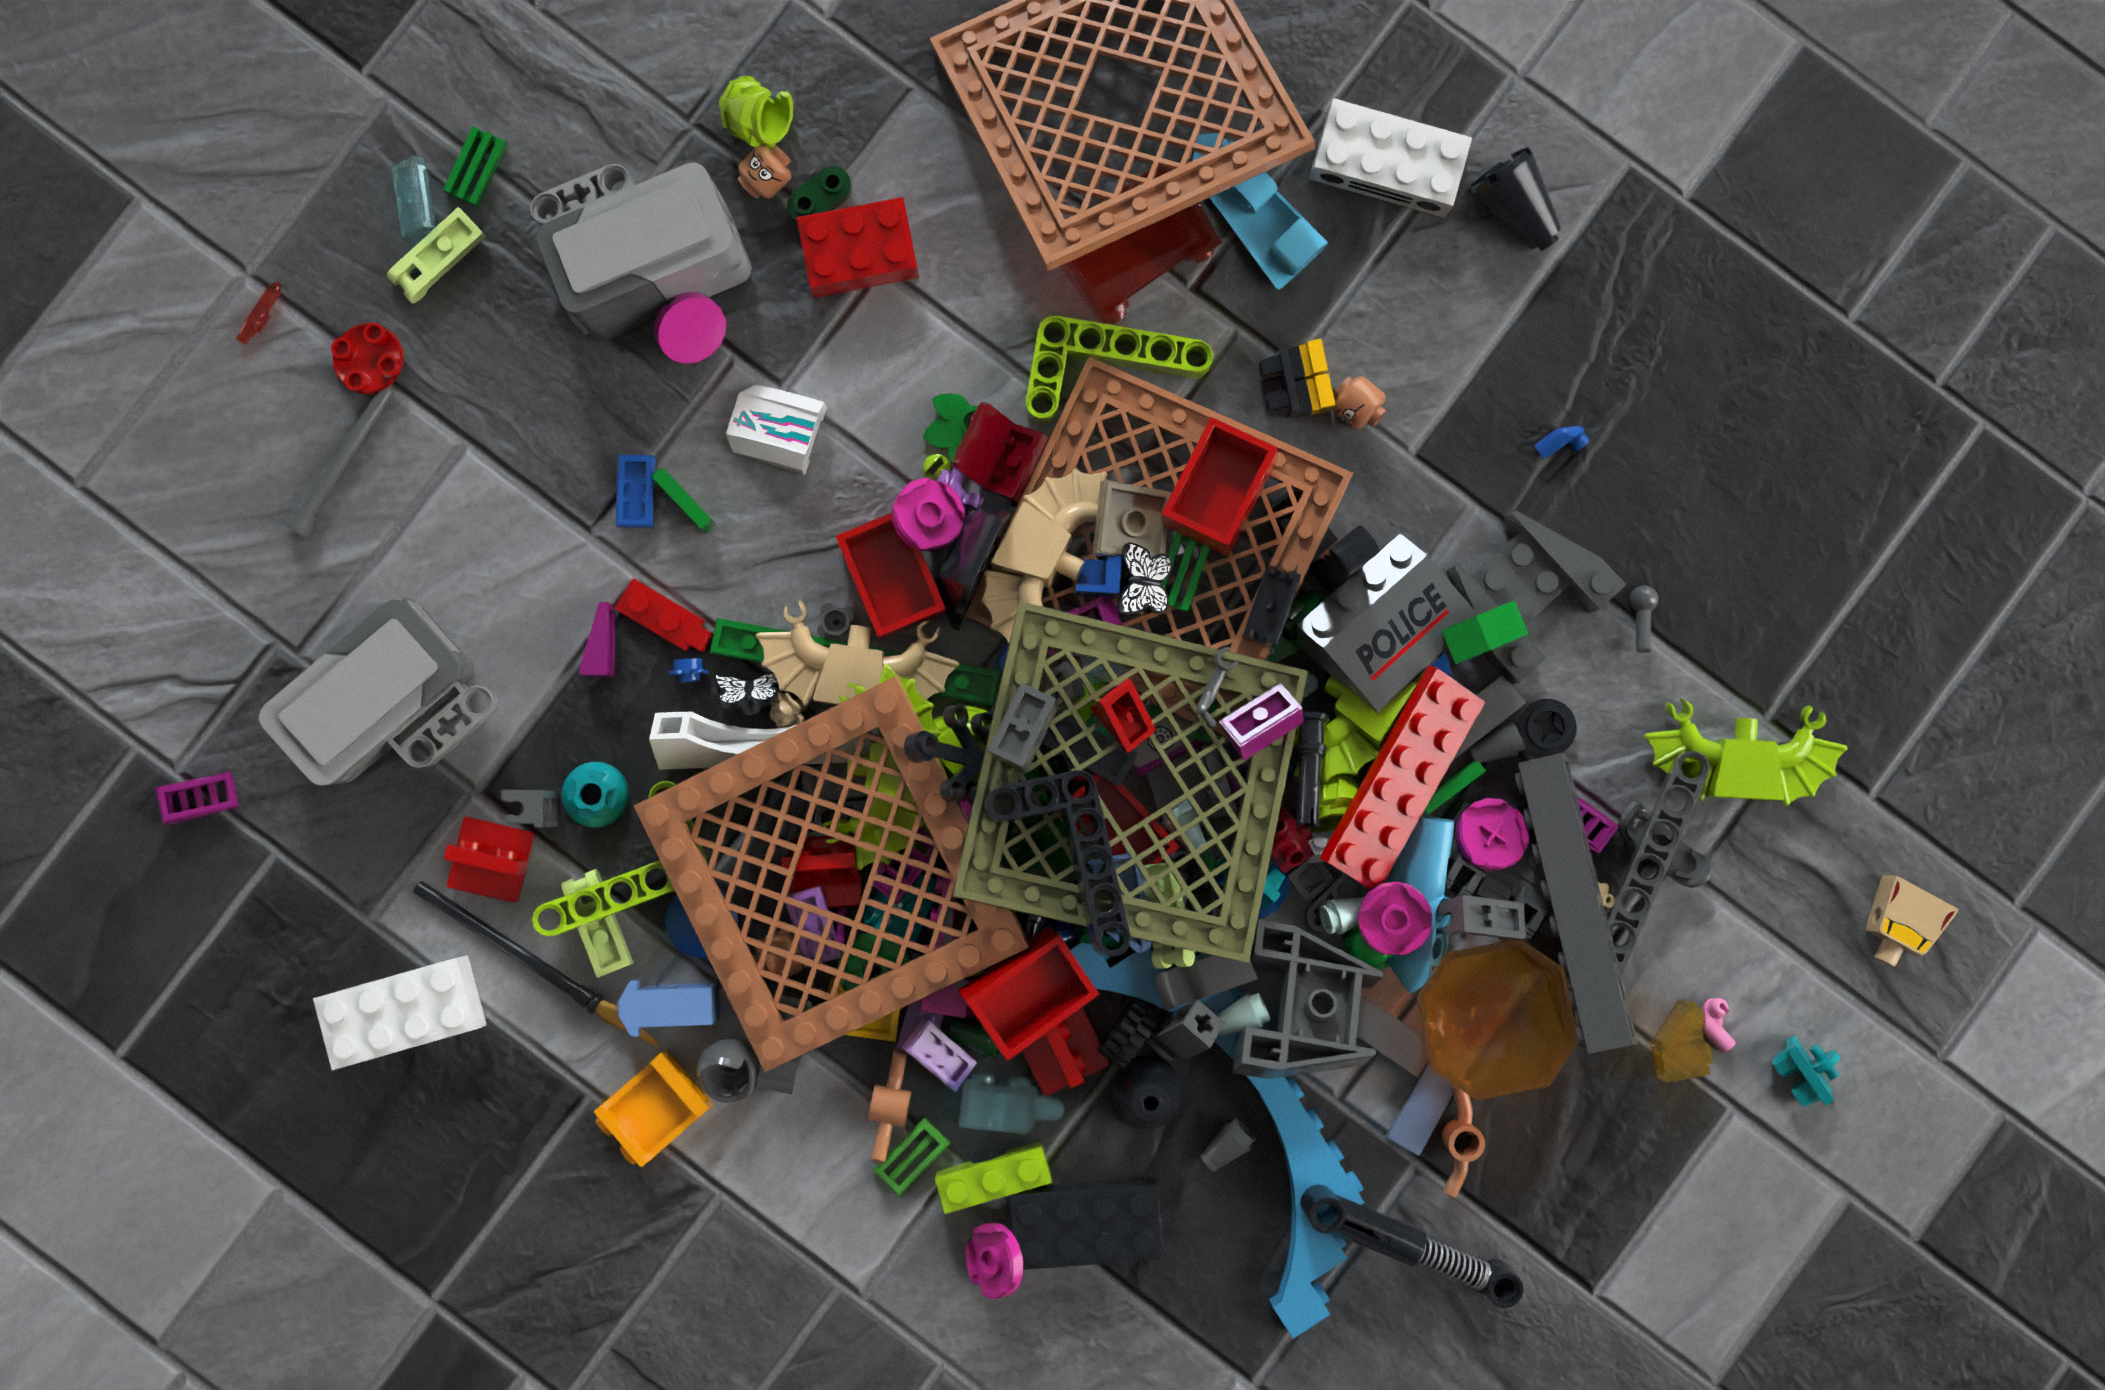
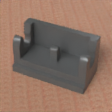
(1023, 727)
(537, 807)
(1485, 917)

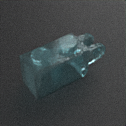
(1005, 1105)

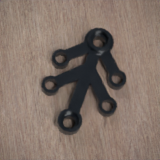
(925, 746)

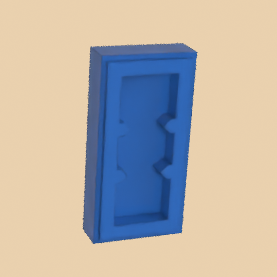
(635, 491)

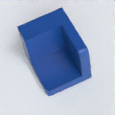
(1101, 578)

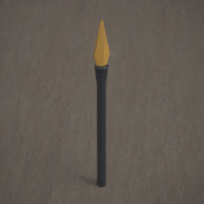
(579, 993)

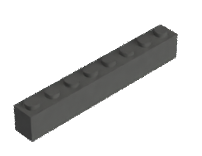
(1576, 903)

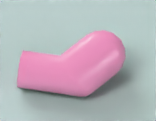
(1714, 1011)

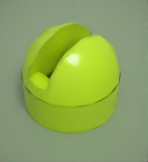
(930, 461)

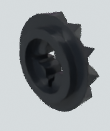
(1562, 721)

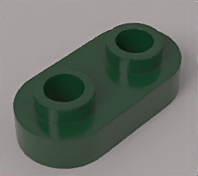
(820, 196)

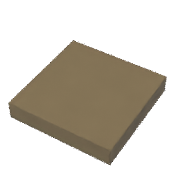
(1129, 515)

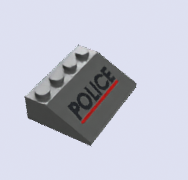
(1384, 624)

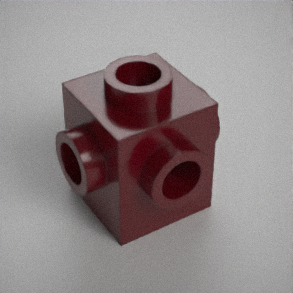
(1291, 843)

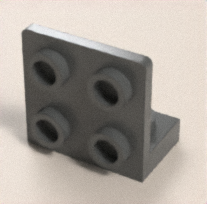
(1166, 789)

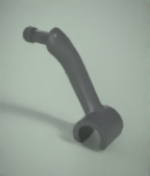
(1213, 687)

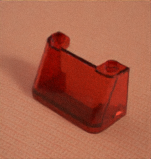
(1132, 262)

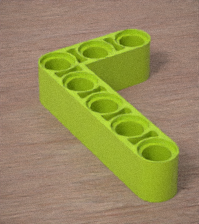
(1105, 352)
(601, 892)

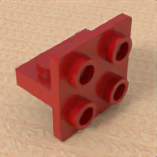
(489, 859)
(829, 866)
(1065, 1054)

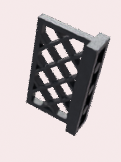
(1111, 767)

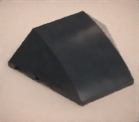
(970, 557)

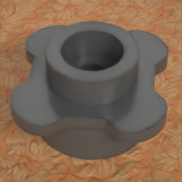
(829, 614)

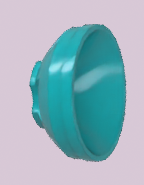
(613, 800)

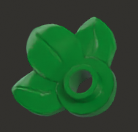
(952, 424)

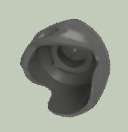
(727, 1069)

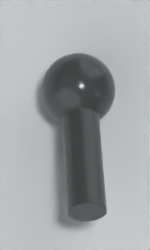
(1643, 601)

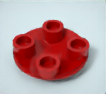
(367, 358)

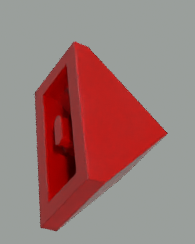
(1124, 716)

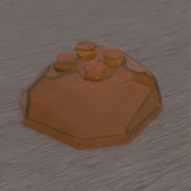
(1497, 1019)

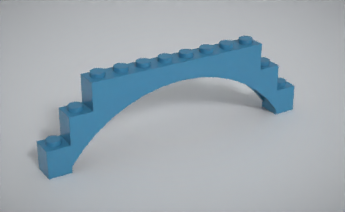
(1306, 1153)

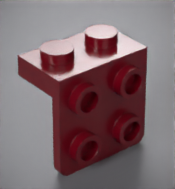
(998, 453)

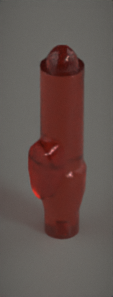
(259, 315)

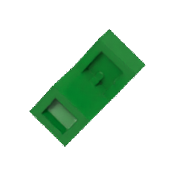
(1485, 632)

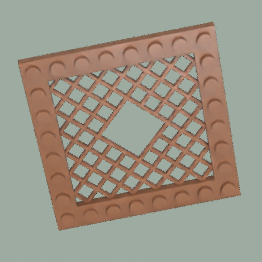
(1063, 240)
(1295, 469)
(726, 946)

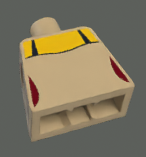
(1906, 919)

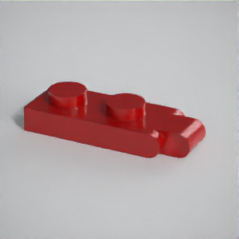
(664, 617)

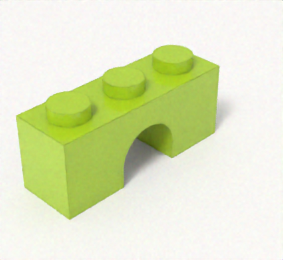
(993, 1179)

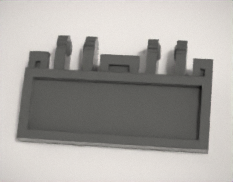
(1518, 881)

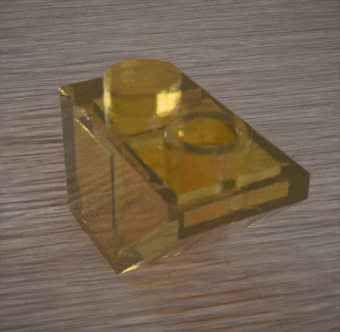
(1680, 1045)

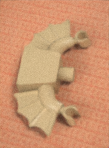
(1040, 545)
(806, 665)

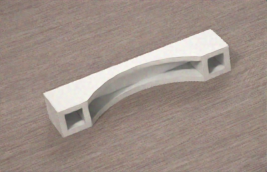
(693, 741)

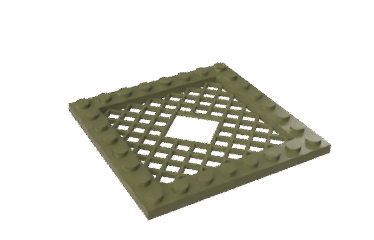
(1239, 903)

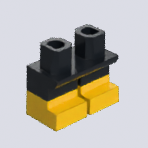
(1302, 378)

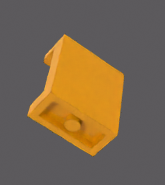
(652, 1109)

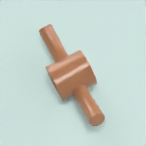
(889, 1106)
(1461, 1156)

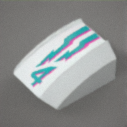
(775, 427)

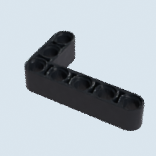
(1335, 557)
(1079, 846)

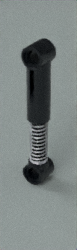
(1408, 1245)

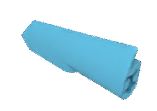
(1266, 224)
(1424, 866)

